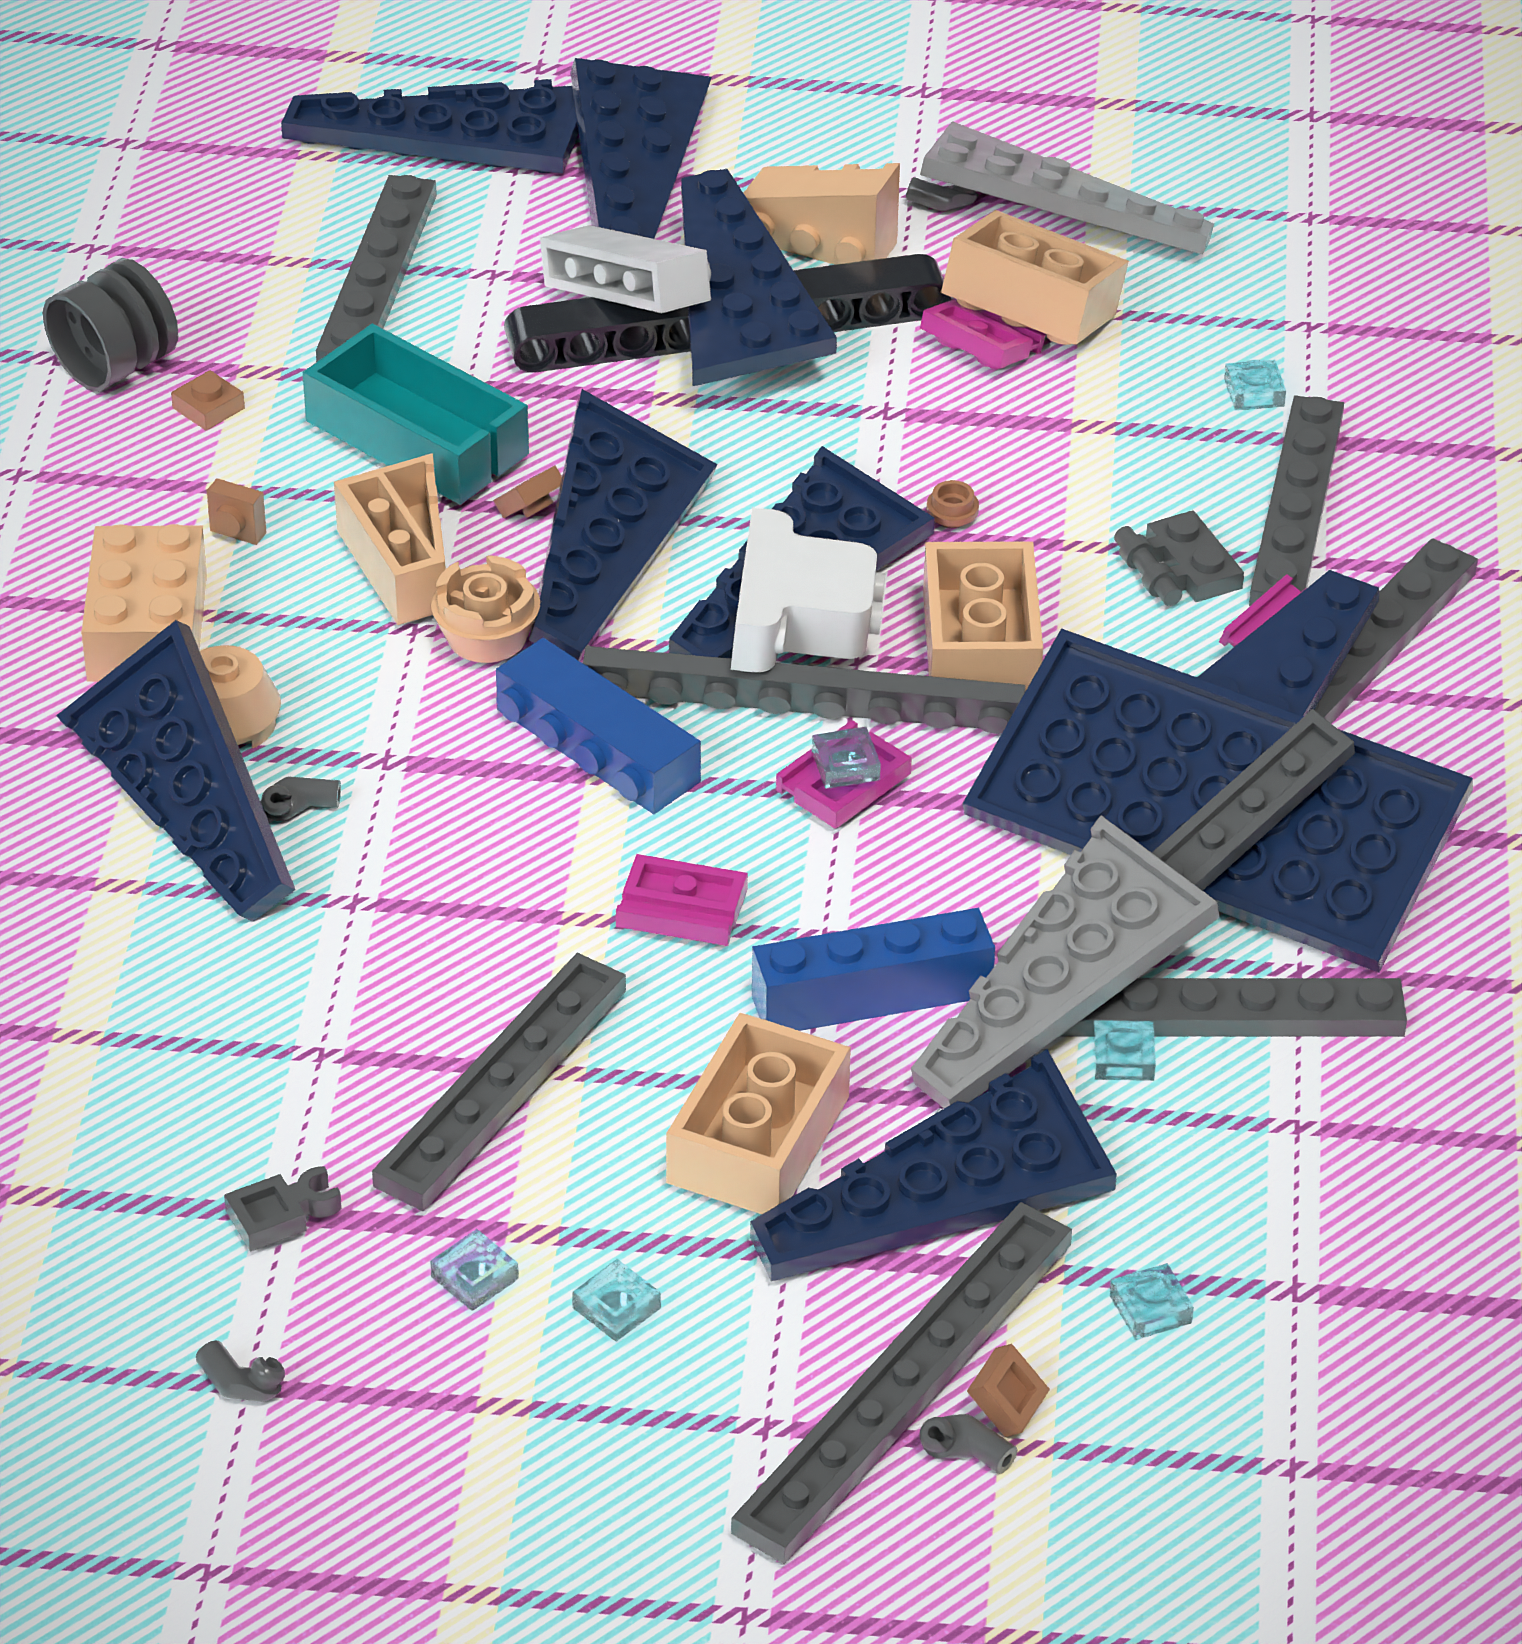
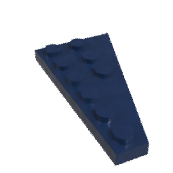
(453, 122)
(633, 138)
(757, 303)
(824, 503)
(612, 515)
(1300, 646)
(178, 760)
(945, 1176)

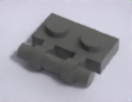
(1190, 555)

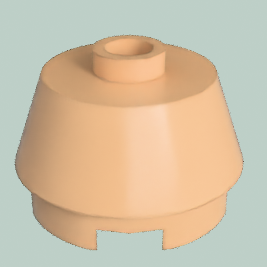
(485, 609)
(244, 692)

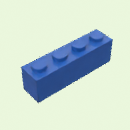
(598, 725)
(871, 970)

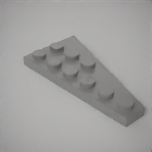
(1050, 184)
(1071, 953)

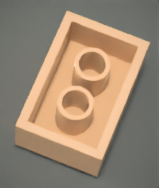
(1034, 277)
(139, 587)
(982, 611)
(758, 1114)

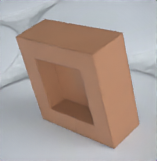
(208, 400)
(531, 494)
(236, 511)
(1008, 1390)

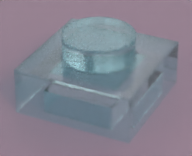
(1255, 384)
(846, 757)
(1124, 1050)
(474, 1270)
(616, 1300)
(1151, 1301)

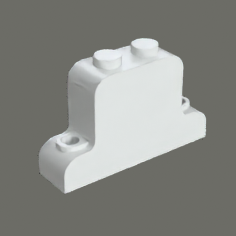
(803, 595)

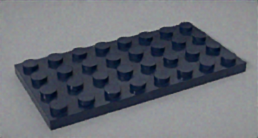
(1158, 744)

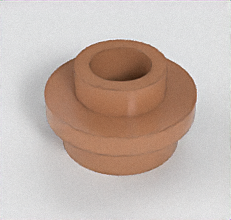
(953, 504)

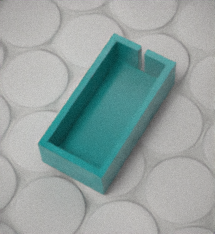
(412, 404)

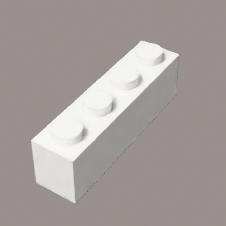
(626, 268)

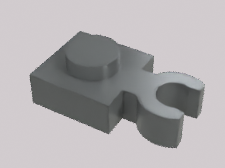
(277, 1211)

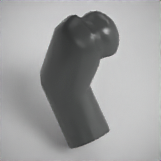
(939, 197)
(295, 794)
(238, 1382)
(966, 1437)

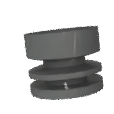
(110, 324)

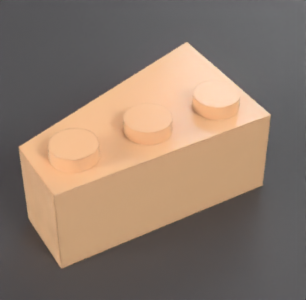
(829, 212)
(395, 533)

